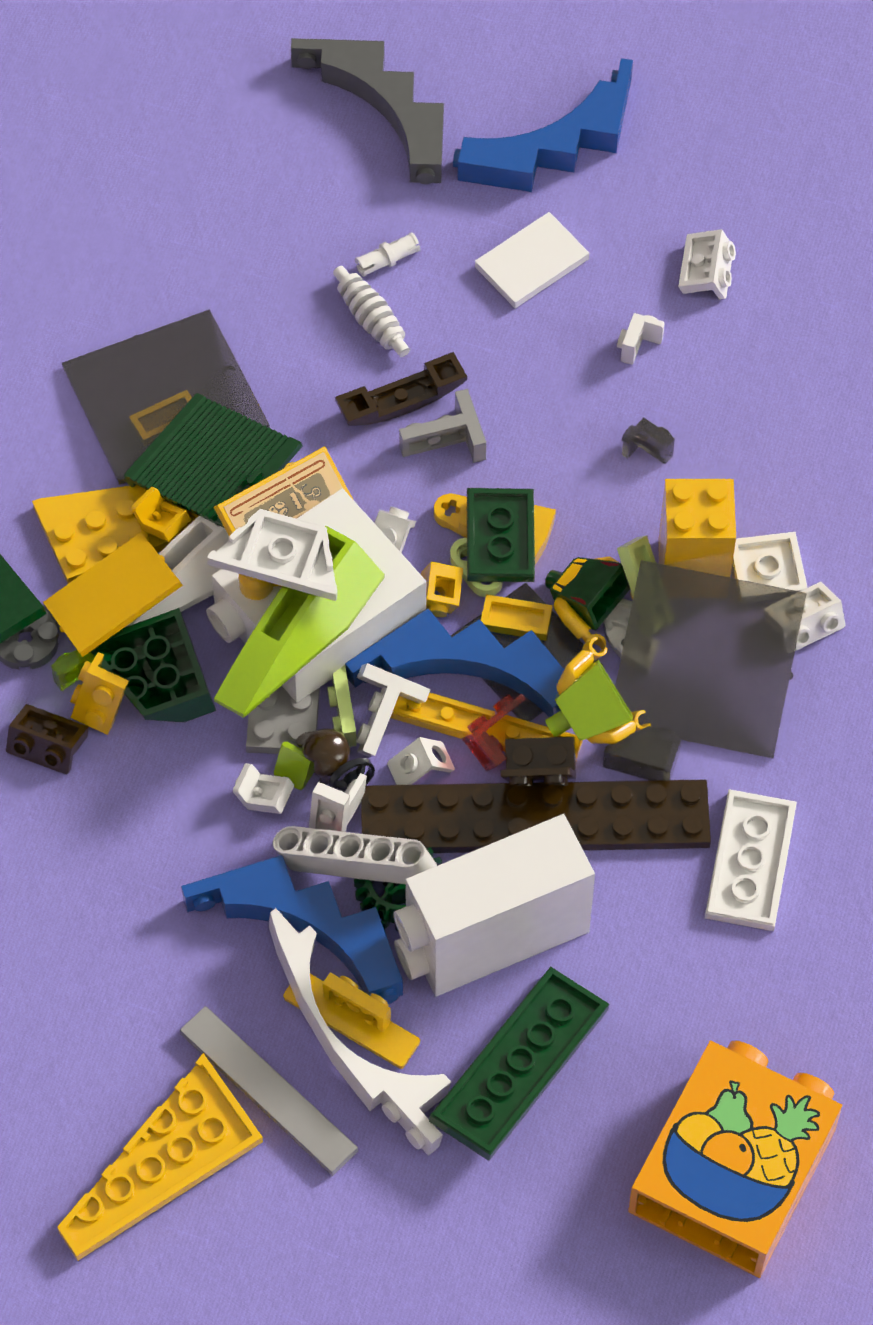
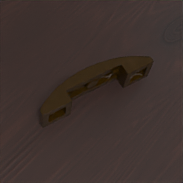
(404, 395)

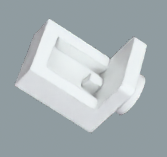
(639, 329)
(395, 525)
(262, 791)

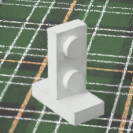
(383, 704)

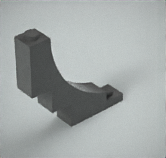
(360, 70)

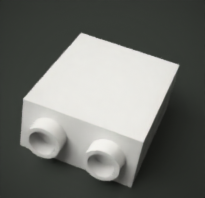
(393, 603)
(495, 906)

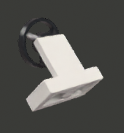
(335, 807)

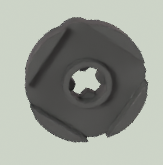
(37, 651)

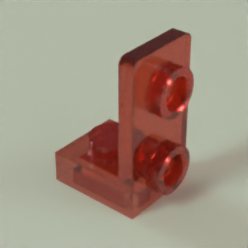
(484, 746)

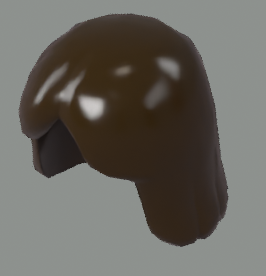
(327, 751)

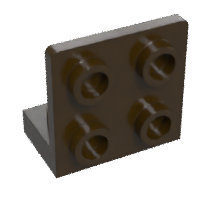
(540, 759)

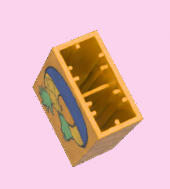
(736, 1155)

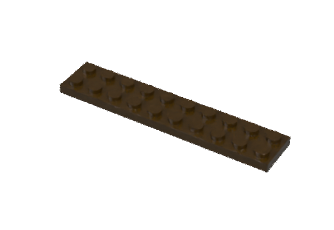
(599, 812)

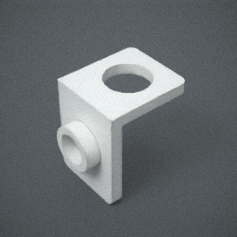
(418, 760)

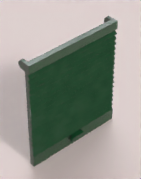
(210, 457)

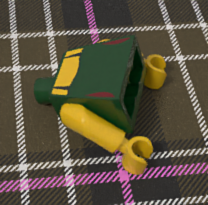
(587, 594)

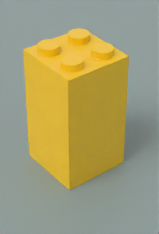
(698, 525)

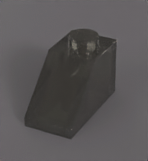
(645, 754)

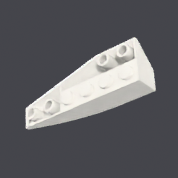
(188, 560)

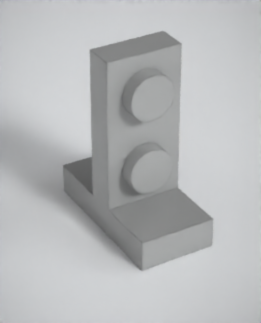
(447, 431)

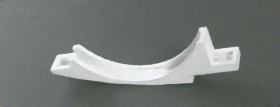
(402, 1095)

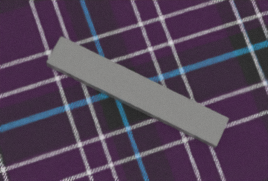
(269, 1091)

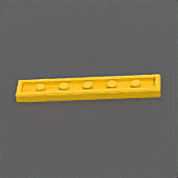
(454, 716)

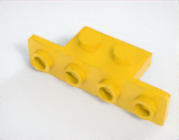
(360, 1018)

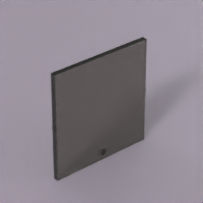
(146, 380)
(710, 656)

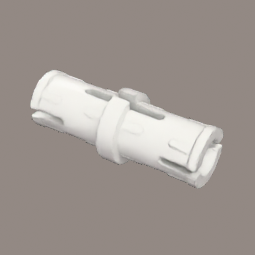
(387, 254)

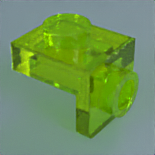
(68, 667)

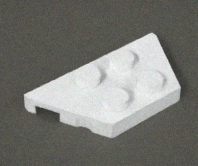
(280, 553)

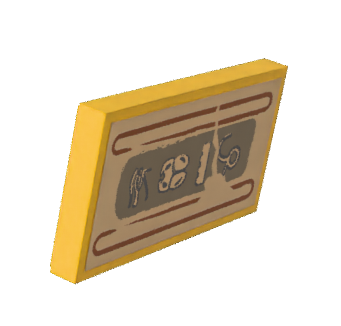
(286, 492)

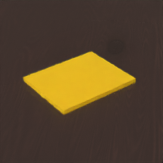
(112, 594)

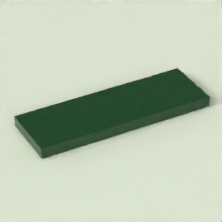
(519, 1063)

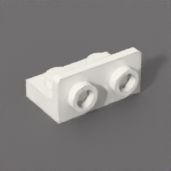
(707, 263)
(820, 616)

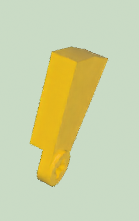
(457, 522)

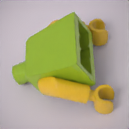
(592, 702)

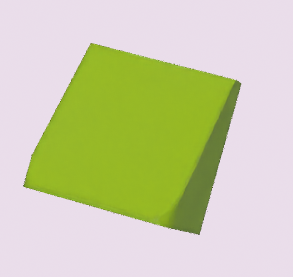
(294, 765)

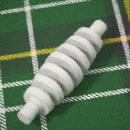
(371, 311)

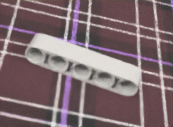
(352, 854)

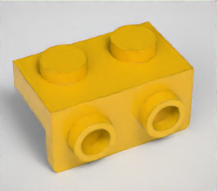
(98, 696)

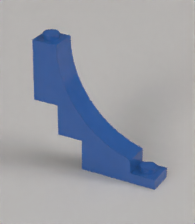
(514, 159)
(427, 648)
(266, 885)

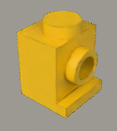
(445, 580)

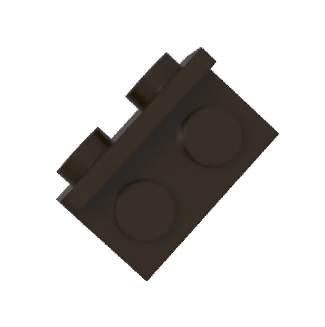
(45, 738)

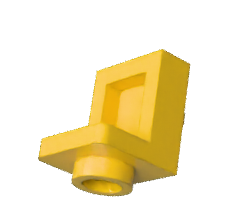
(158, 516)

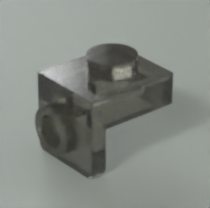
(649, 437)

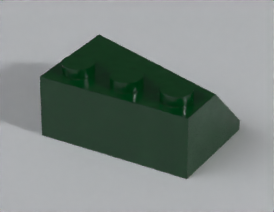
(160, 668)

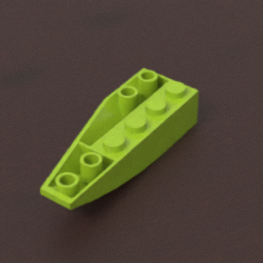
(299, 628)

